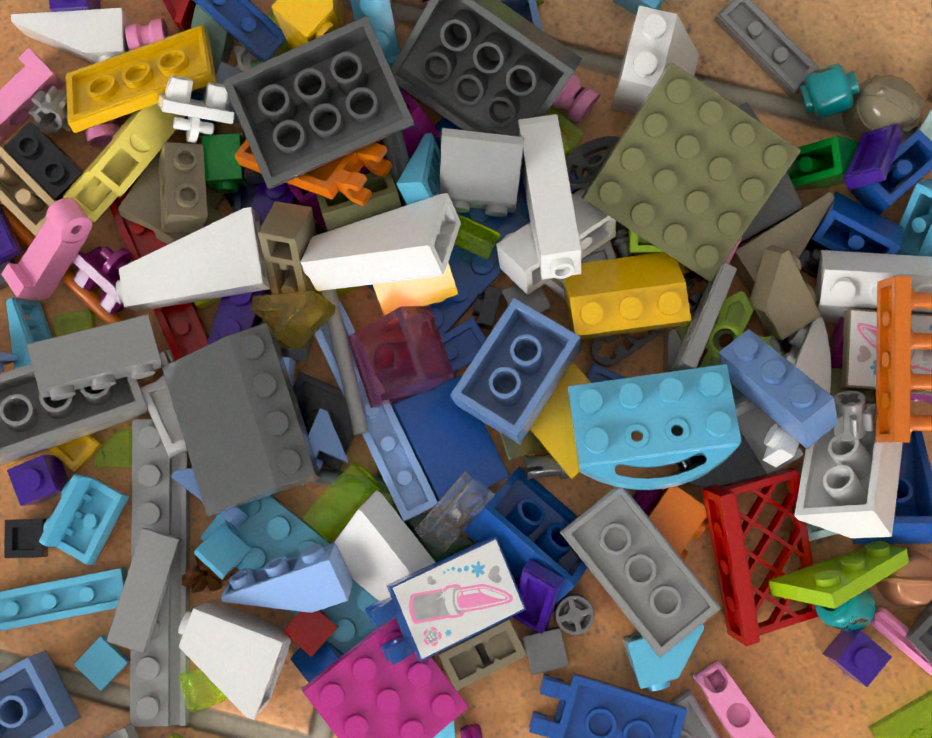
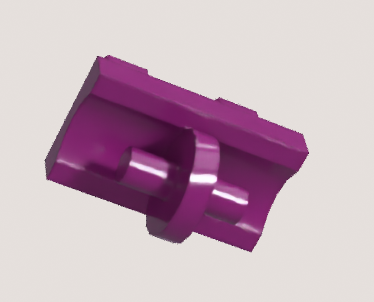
(101, 269)

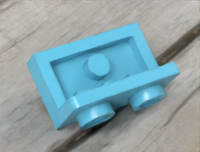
(84, 518)

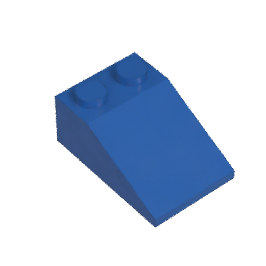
(913, 499)

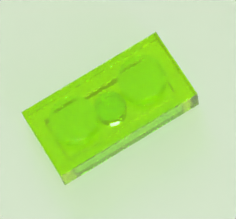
(341, 501)

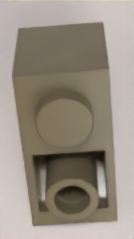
(781, 295)

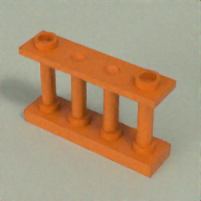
(893, 360)

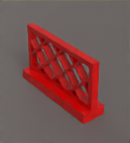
(731, 560)

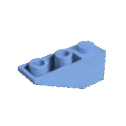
(296, 584)

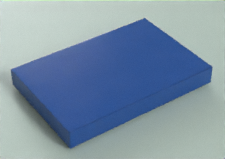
(448, 439)

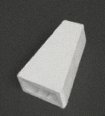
(549, 197)
(385, 247)
(199, 267)
(380, 547)

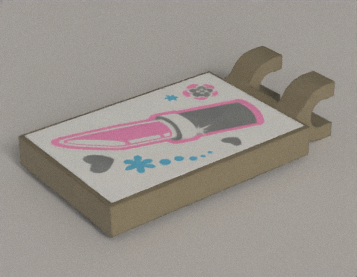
(861, 347)

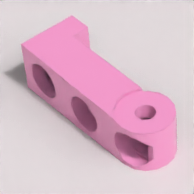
(19, 91)
(50, 251)
(730, 703)

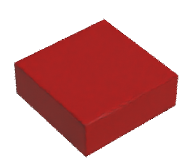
(310, 630)

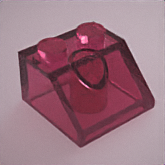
(400, 355)

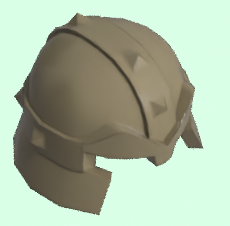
(883, 103)

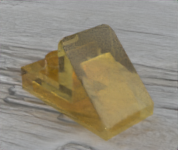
(293, 315)

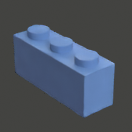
(779, 388)

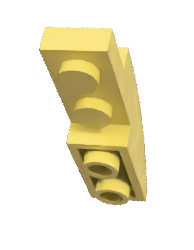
(122, 160)

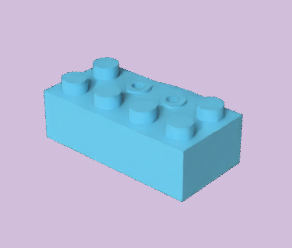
(652, 404)

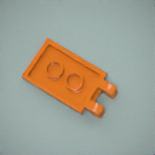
(334, 176)

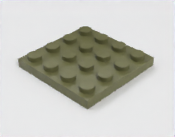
(690, 172)

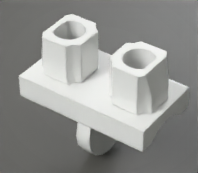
(178, 101)

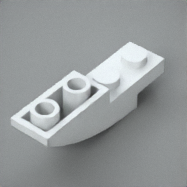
(812, 356)

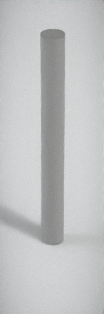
(346, 366)

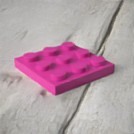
(374, 699)

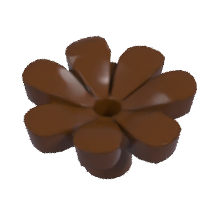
(200, 576)

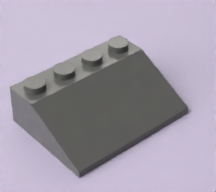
(482, 65)
(318, 102)
(240, 420)

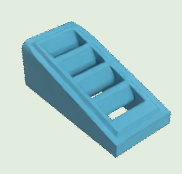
(422, 173)
(20, 327)

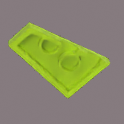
(841, 577)

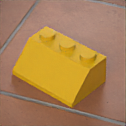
(308, 19)
(626, 296)

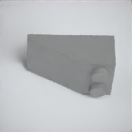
(480, 170)

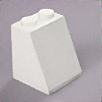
(651, 45)
(236, 653)

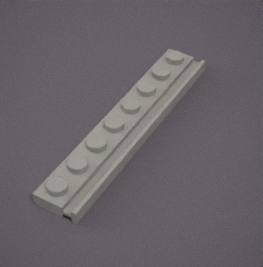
(163, 507)

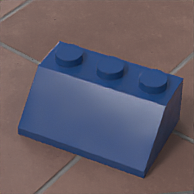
(529, 527)

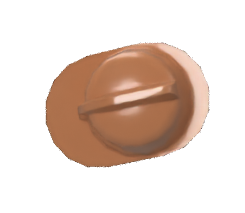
(908, 586)

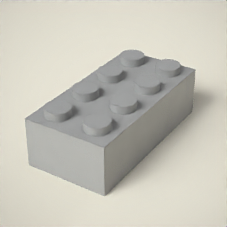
(38, 423)

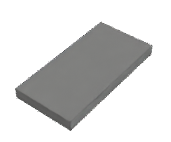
(640, 570)

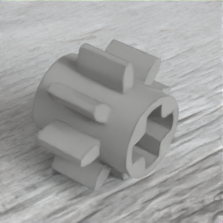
(50, 110)
(853, 415)

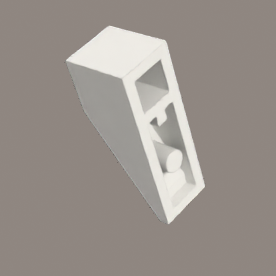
(82, 33)

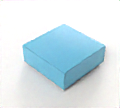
(222, 551)
(102, 662)

